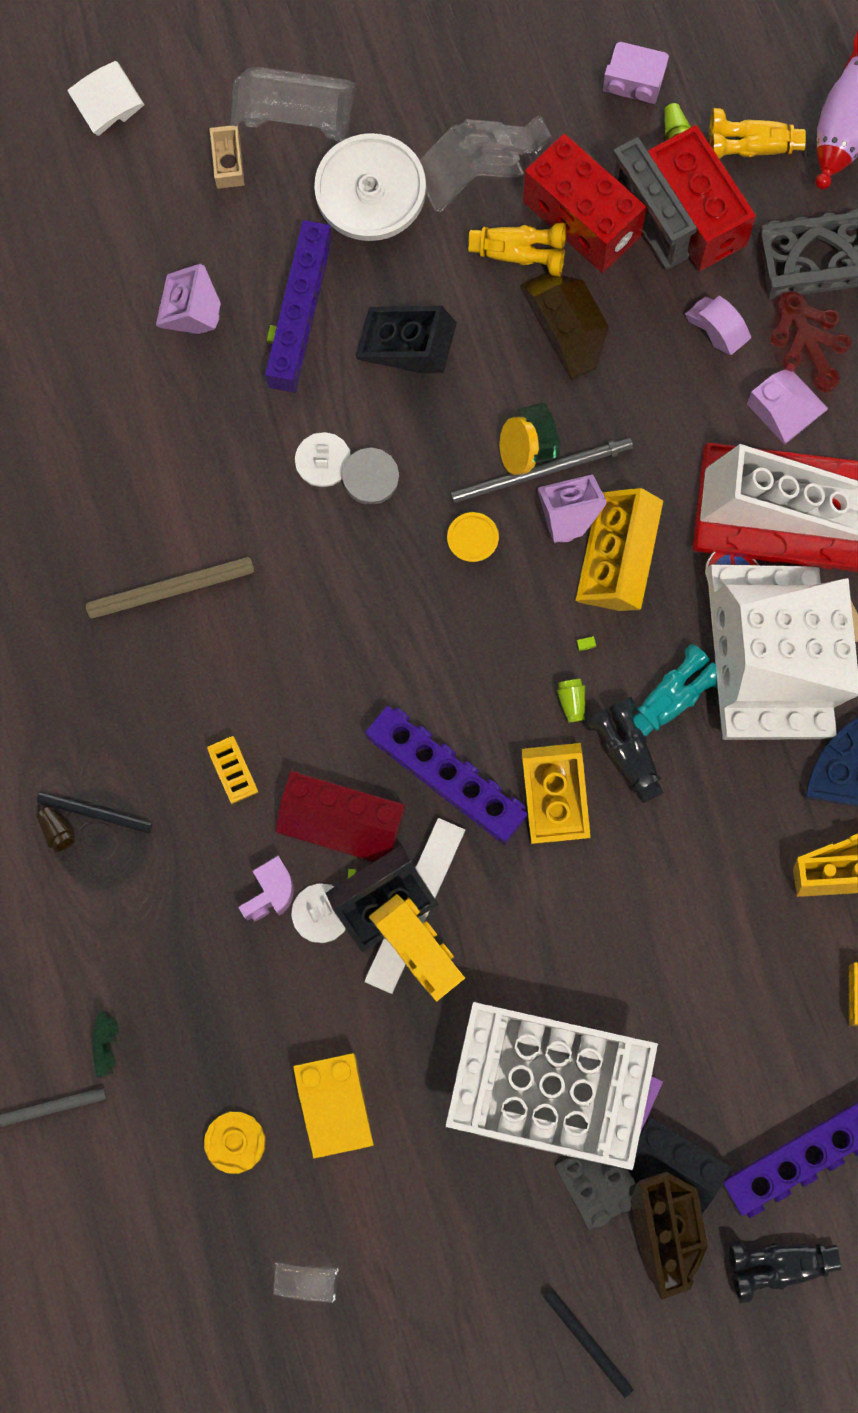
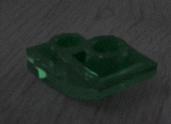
(104, 1034)

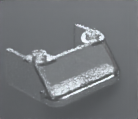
(294, 99)

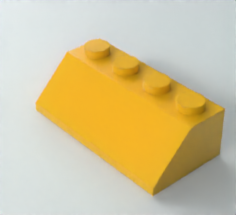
(620, 550)

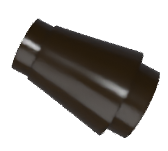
(55, 830)

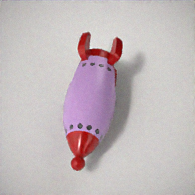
(839, 124)

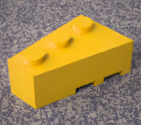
(828, 870)
(417, 946)

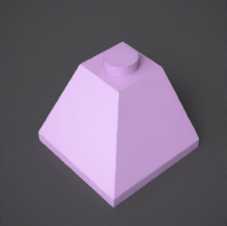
(189, 301)
(785, 404)
(571, 506)

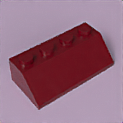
(339, 817)

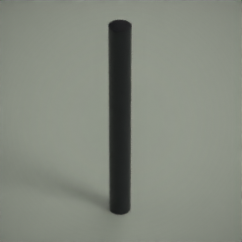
(94, 812)
(588, 1343)

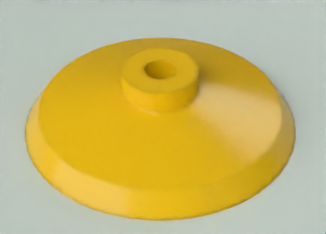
(472, 537)

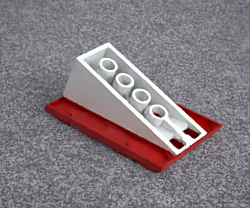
(778, 507)

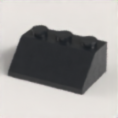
(374, 886)
(666, 1151)

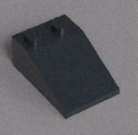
(408, 338)

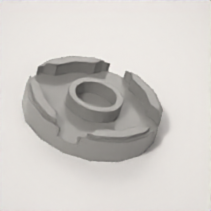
(370, 476)

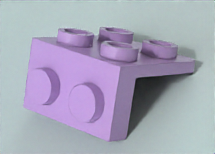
(635, 72)

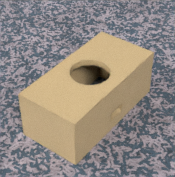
(224, 142)

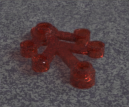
(809, 336)

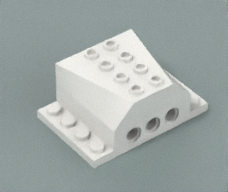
(781, 651)
(552, 1086)

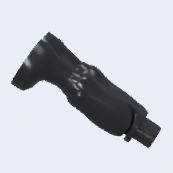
(630, 754)
(787, 1265)

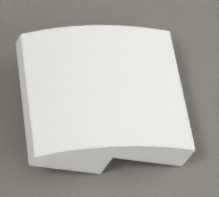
(105, 97)

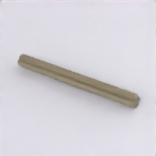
(169, 587)

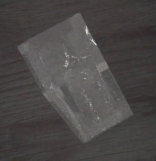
(305, 1282)

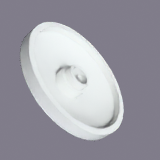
(370, 187)

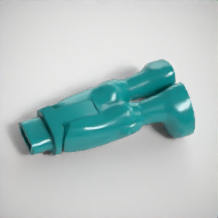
(671, 694)

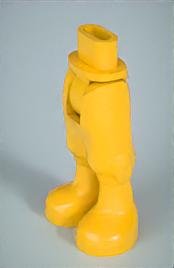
(757, 136)
(515, 243)

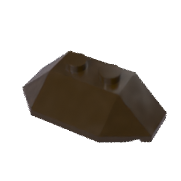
(569, 320)
(669, 1231)

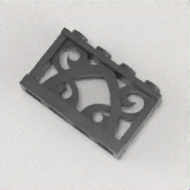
(666, 222)
(808, 230)

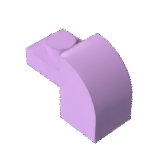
(721, 322)
(277, 892)

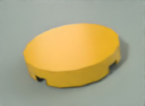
(518, 445)
(234, 1142)

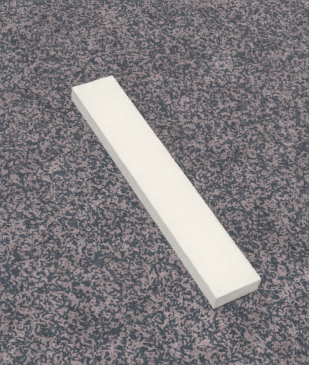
(433, 868)

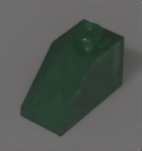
(546, 430)

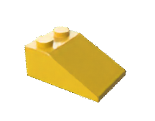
(556, 793)
(333, 1105)

